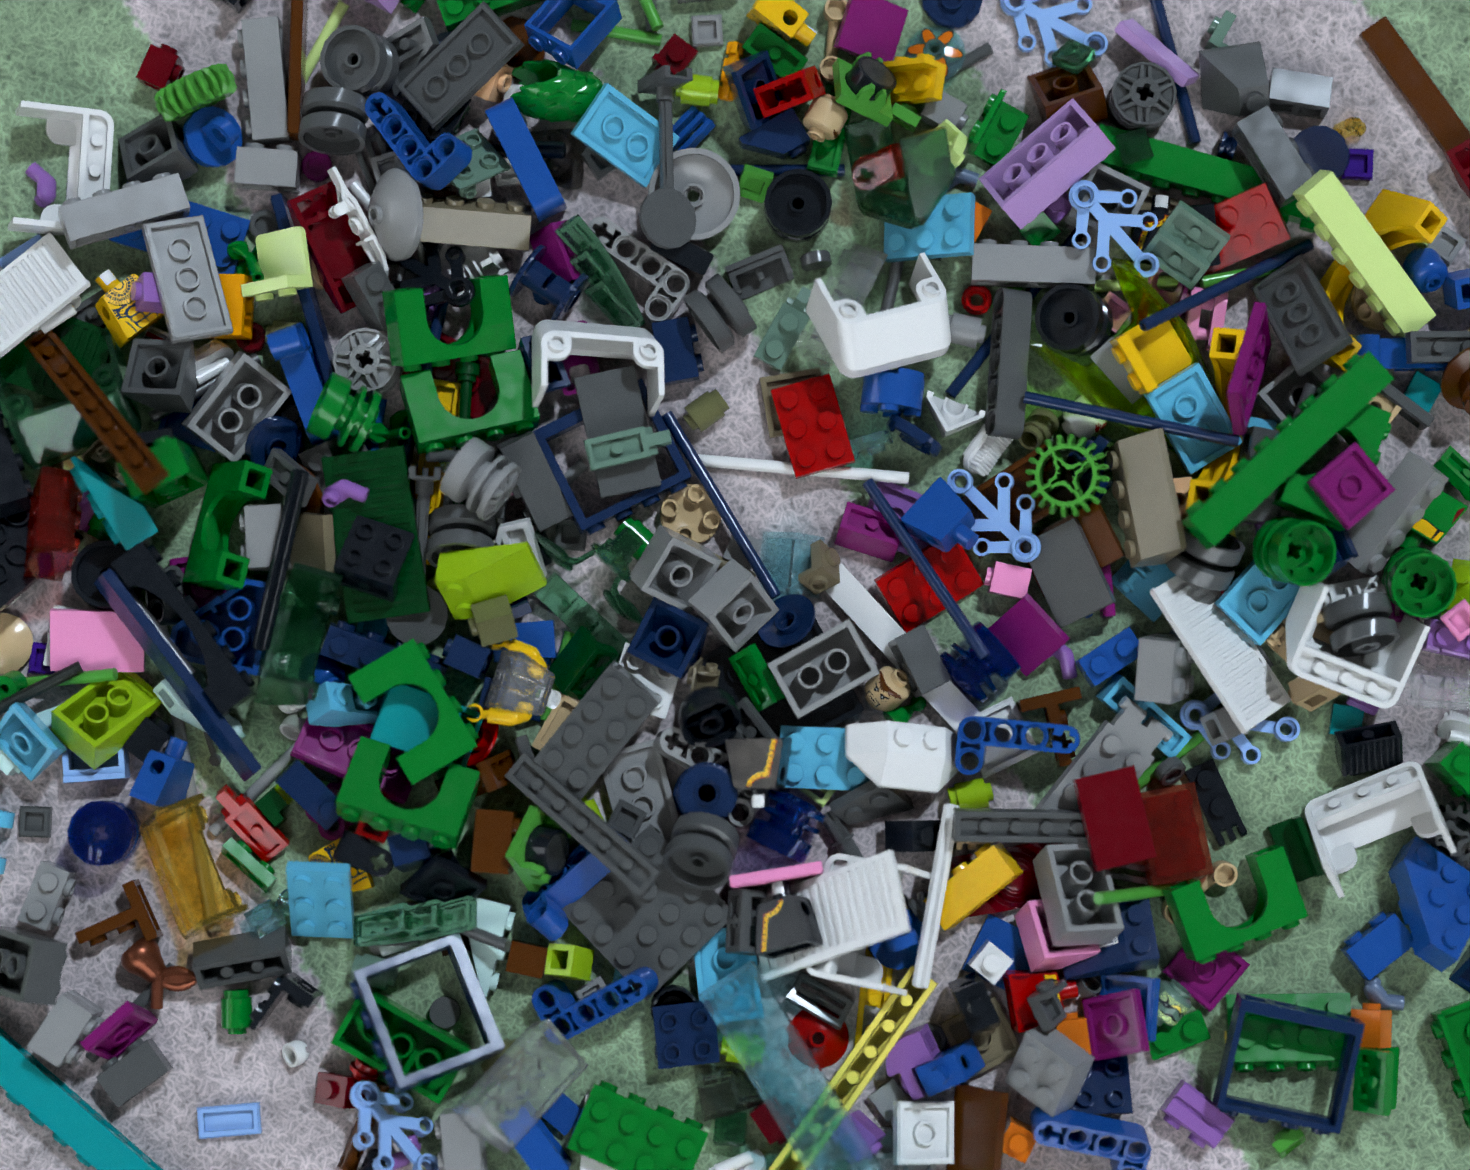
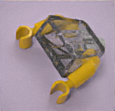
(519, 686)

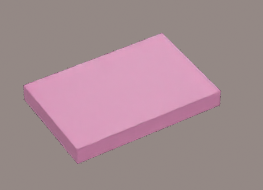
(94, 640)
(770, 876)

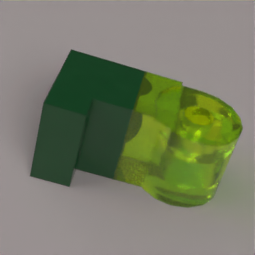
(273, 805)

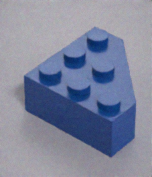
(235, 620)
(1433, 902)

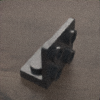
(373, 557)
(299, 994)

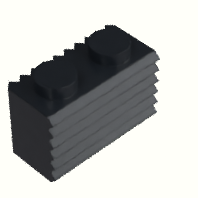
(1368, 748)

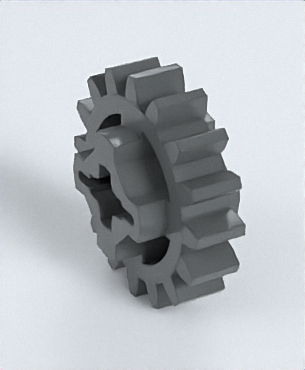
(1458, 820)

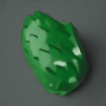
(554, 91)

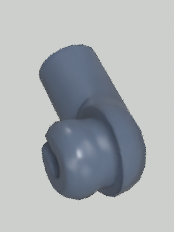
(964, 177)
(1376, 994)

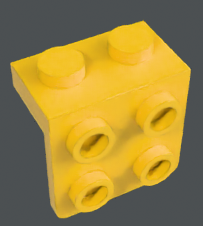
(1150, 355)

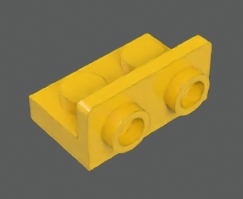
(917, 79)

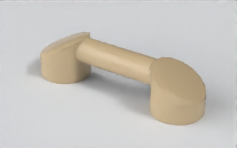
(833, 13)
(1223, 872)

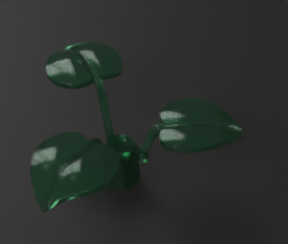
(615, 555)

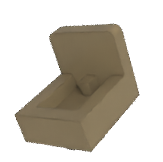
(824, 568)

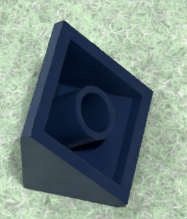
(743, 78)
(669, 638)

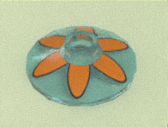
(950, 44)

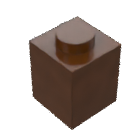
(527, 959)

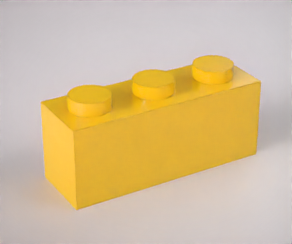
(977, 883)

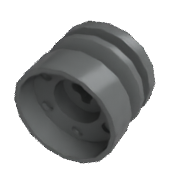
(1124, 98)

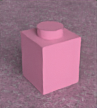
(1007, 580)

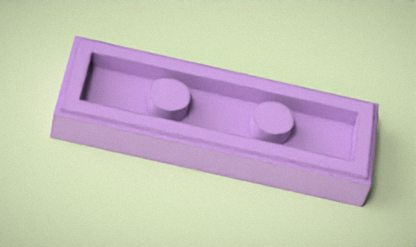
(1156, 52)

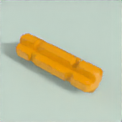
(734, 51)

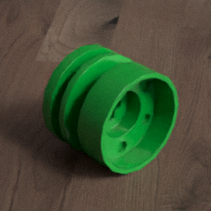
(344, 412)
(1294, 551)
(1435, 587)

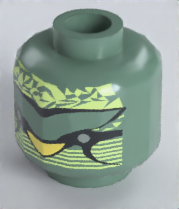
(1173, 1002)

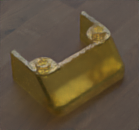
(187, 868)

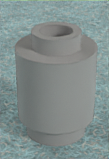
(966, 330)

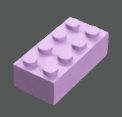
(1047, 163)

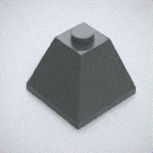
(1234, 79)
(155, 150)
(161, 375)

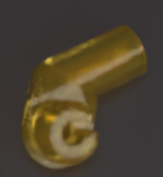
(1350, 127)

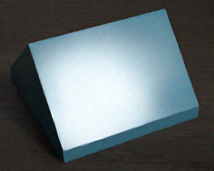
(28, 740)

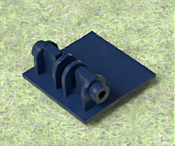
(684, 1035)
(1106, 1088)

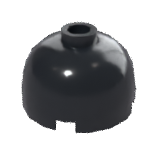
(709, 716)

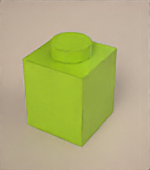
(569, 962)

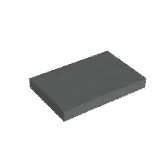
(1070, 574)

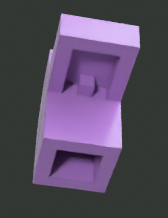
(911, 1050)

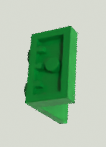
(998, 131)
(1376, 1080)

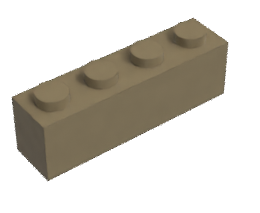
(476, 222)

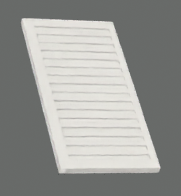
(36, 289)
(1221, 652)
(852, 909)

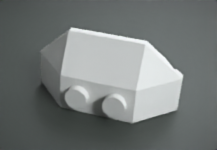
(902, 754)

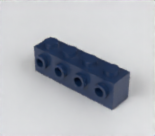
(359, 650)

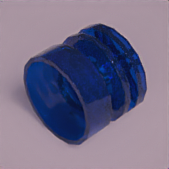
(971, 673)
(786, 826)
(122, 830)

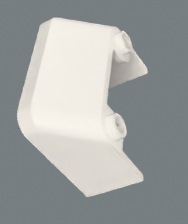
(90, 156)
(887, 338)
(558, 339)
(1372, 677)
(1372, 811)
(855, 967)

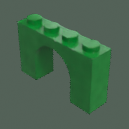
(414, 344)
(1365, 428)
(438, 429)
(227, 490)
(410, 667)
(1452, 765)
(437, 822)
(1277, 906)

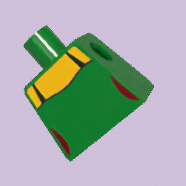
(1436, 522)

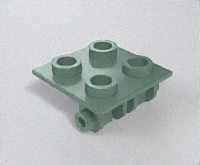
(484, 164)

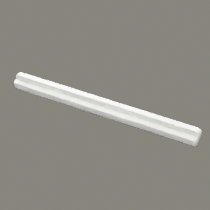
(934, 900)

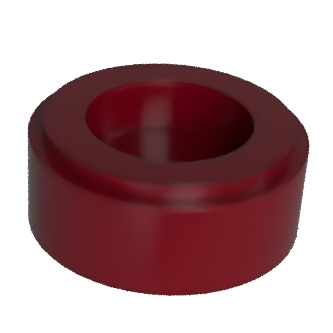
(257, 342)

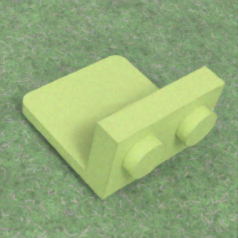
(284, 264)

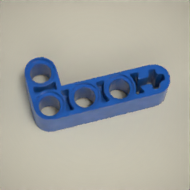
(413, 147)
(525, 159)
(1392, 353)
(301, 370)
(1018, 739)
(545, 907)
(600, 1001)
(1117, 1147)

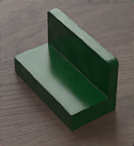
(581, 663)
(1297, 846)

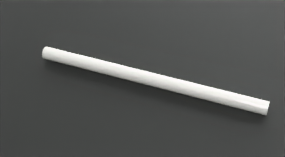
(786, 468)

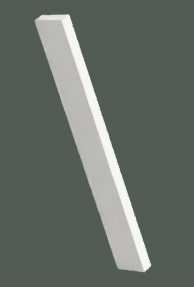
(882, 629)

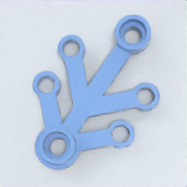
(1049, 20)
(1109, 225)
(1000, 519)
(1243, 744)
(389, 1126)

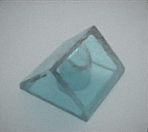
(786, 557)

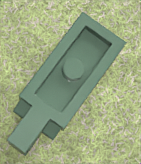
(784, 331)
(624, 447)

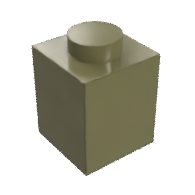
(493, 621)

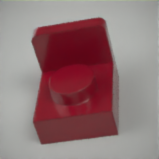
(676, 54)

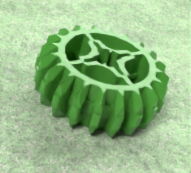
(195, 91)
(1055, 483)

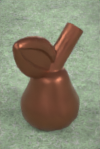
(146, 962)

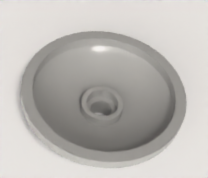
(713, 181)
(396, 214)

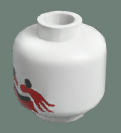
(1082, 425)

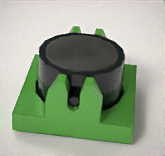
(865, 87)
(538, 849)

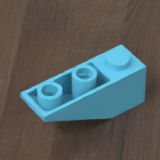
(341, 706)

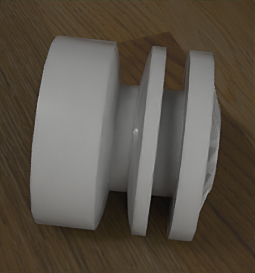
(359, 343)
(478, 477)

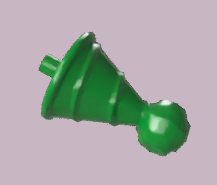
(904, 713)

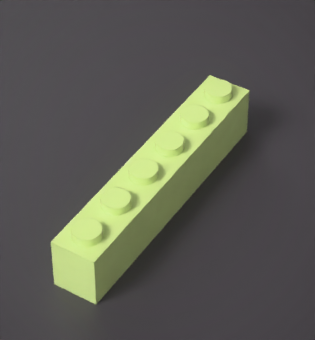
(1363, 254)

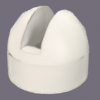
(292, 726)
(295, 1053)

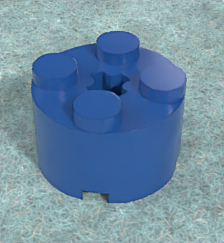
(893, 393)

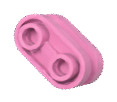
(1217, 316)

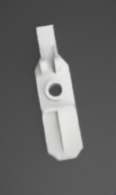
(357, 220)

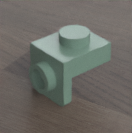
(1219, 29)

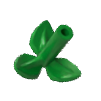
(250, 266)
(396, 434)

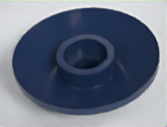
(790, 623)

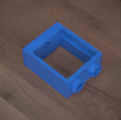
(551, 11)
(542, 1149)

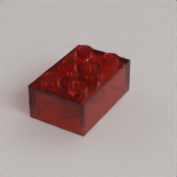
(52, 525)
(1176, 835)

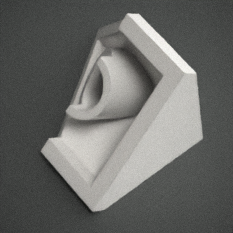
(951, 415)

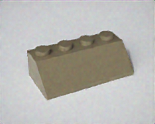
(1146, 499)

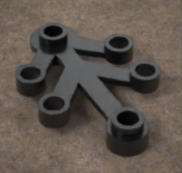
(432, 276)

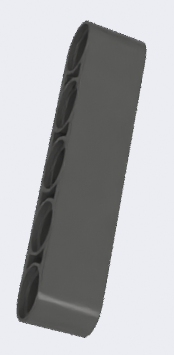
(1008, 363)

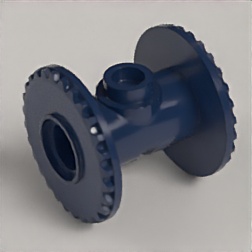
(547, 285)
(710, 775)

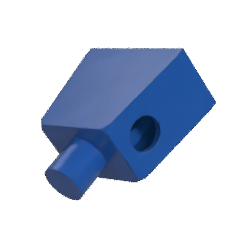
(941, 518)
(164, 775)
(947, 1068)

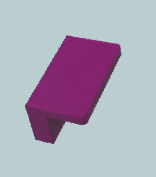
(557, 253)
(867, 533)

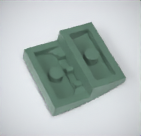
(1187, 244)

